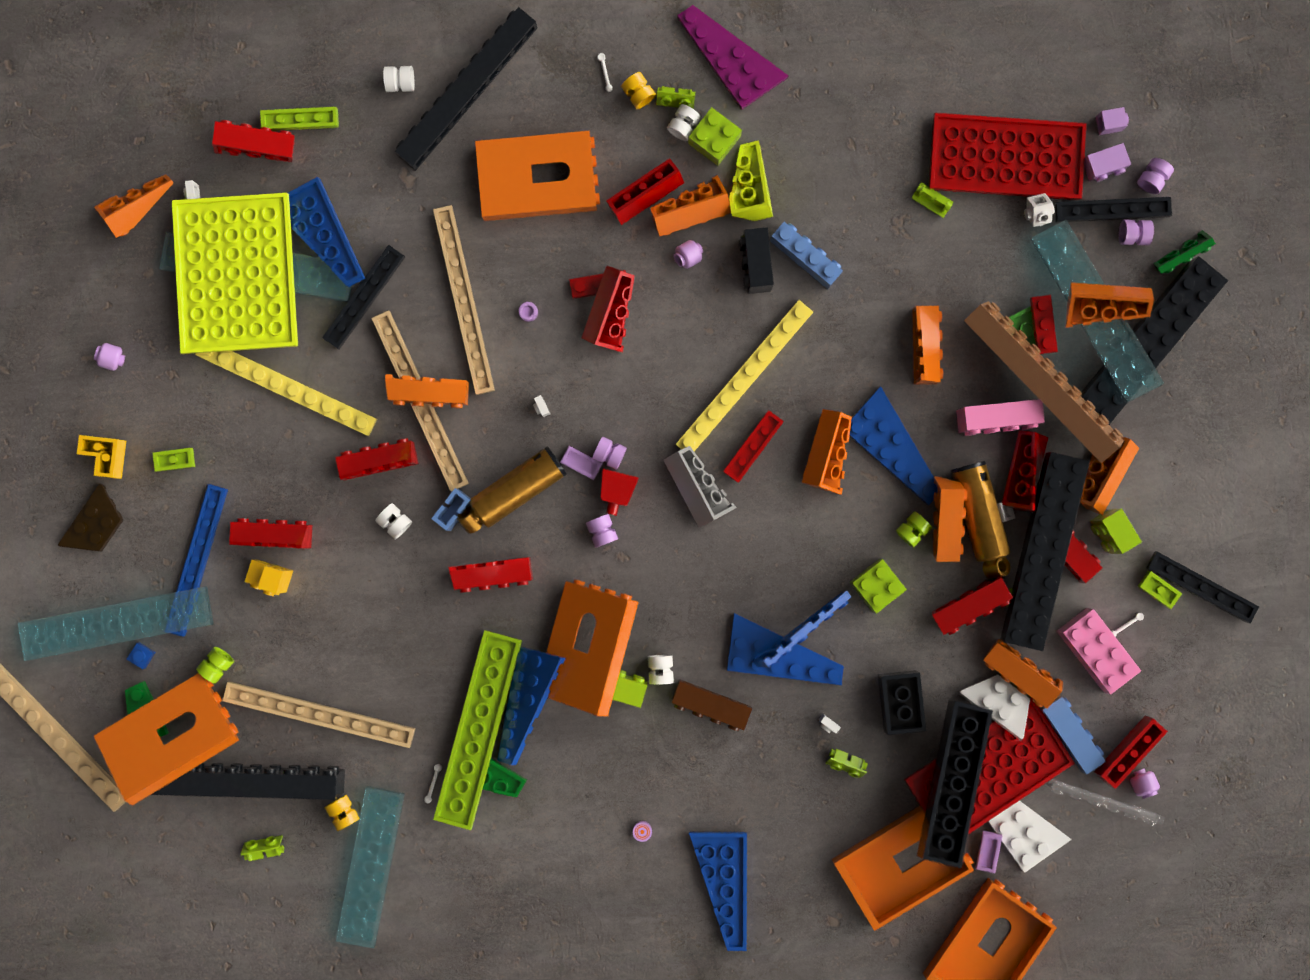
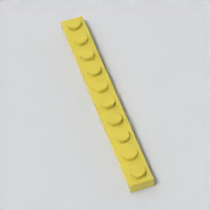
(745, 376)
(292, 390)

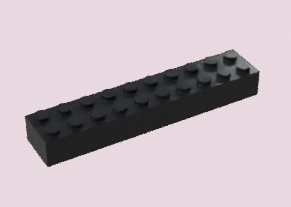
(1160, 332)
(1044, 551)
(258, 782)

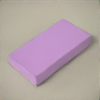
(581, 463)
(988, 851)

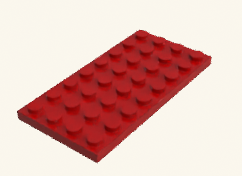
(1007, 156)
(1008, 767)

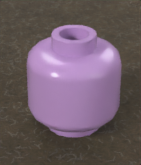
(688, 254)
(109, 356)
(1144, 783)

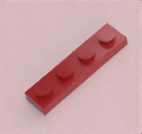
(753, 446)

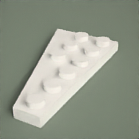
(1027, 835)

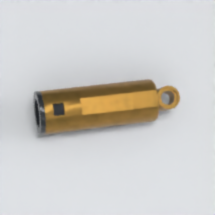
(512, 491)
(984, 519)

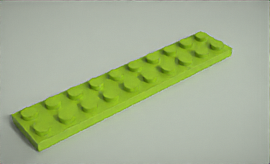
(477, 730)

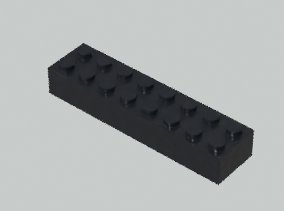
(954, 784)

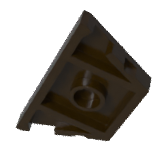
(94, 523)

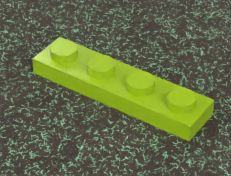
(300, 118)

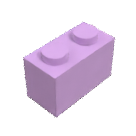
(1106, 162)

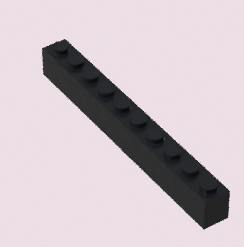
(466, 88)

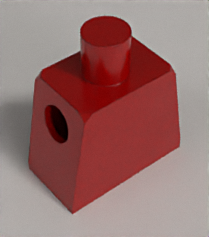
(617, 489)

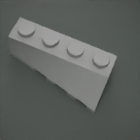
(697, 487)

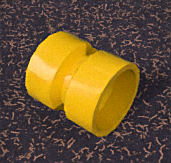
(638, 90)
(337, 807)

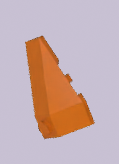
(125, 212)

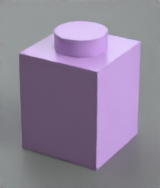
(1112, 121)

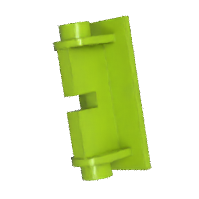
(668, 97)
(932, 200)
(839, 762)
(254, 849)

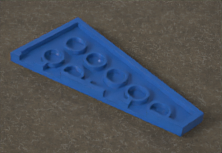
(319, 227)
(886, 439)
(800, 633)
(801, 663)
(526, 699)
(724, 870)

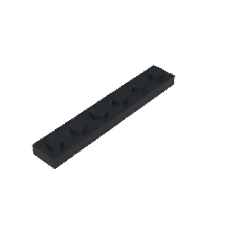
(1113, 209)
(363, 297)
(1202, 587)

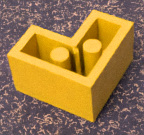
(108, 454)
(268, 577)

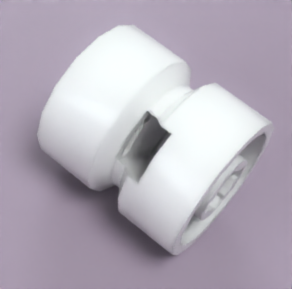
(398, 79)
(685, 120)
(398, 526)
(658, 662)

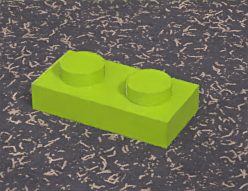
(173, 459)
(1159, 590)

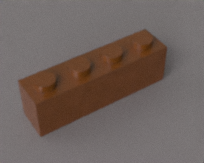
(711, 705)

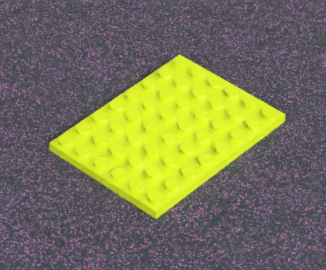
(234, 273)

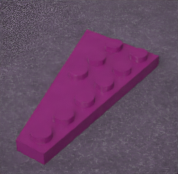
(736, 64)

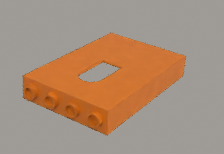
(507, 176)
(590, 678)
(137, 753)
(877, 879)
(962, 957)

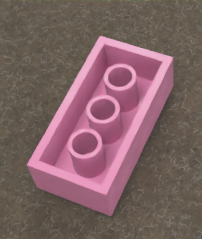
(1000, 416)
(1098, 651)

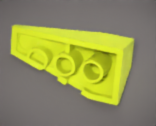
(750, 190)

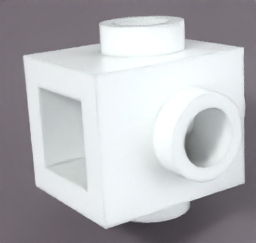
(1039, 210)

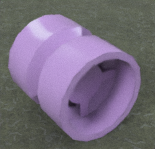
(1153, 178)
(1138, 233)
(609, 453)
(601, 530)

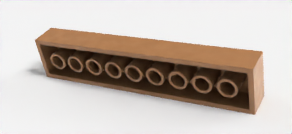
(1045, 381)

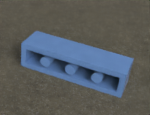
(1073, 736)

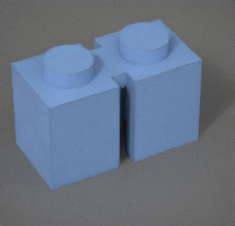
(446, 516)

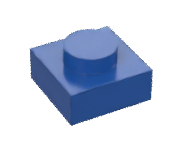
(141, 655)

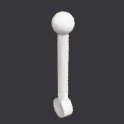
(601, 57)
(1139, 616)
(437, 768)

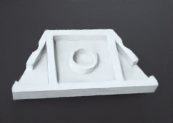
(1007, 703)

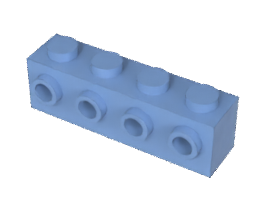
(806, 255)

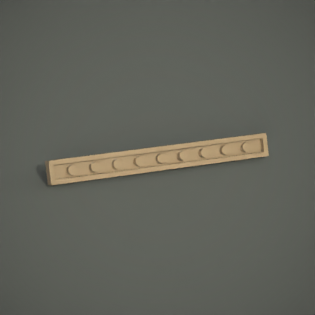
(464, 300)
(426, 415)
(318, 714)
(60, 740)

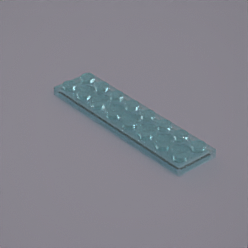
(370, 867)

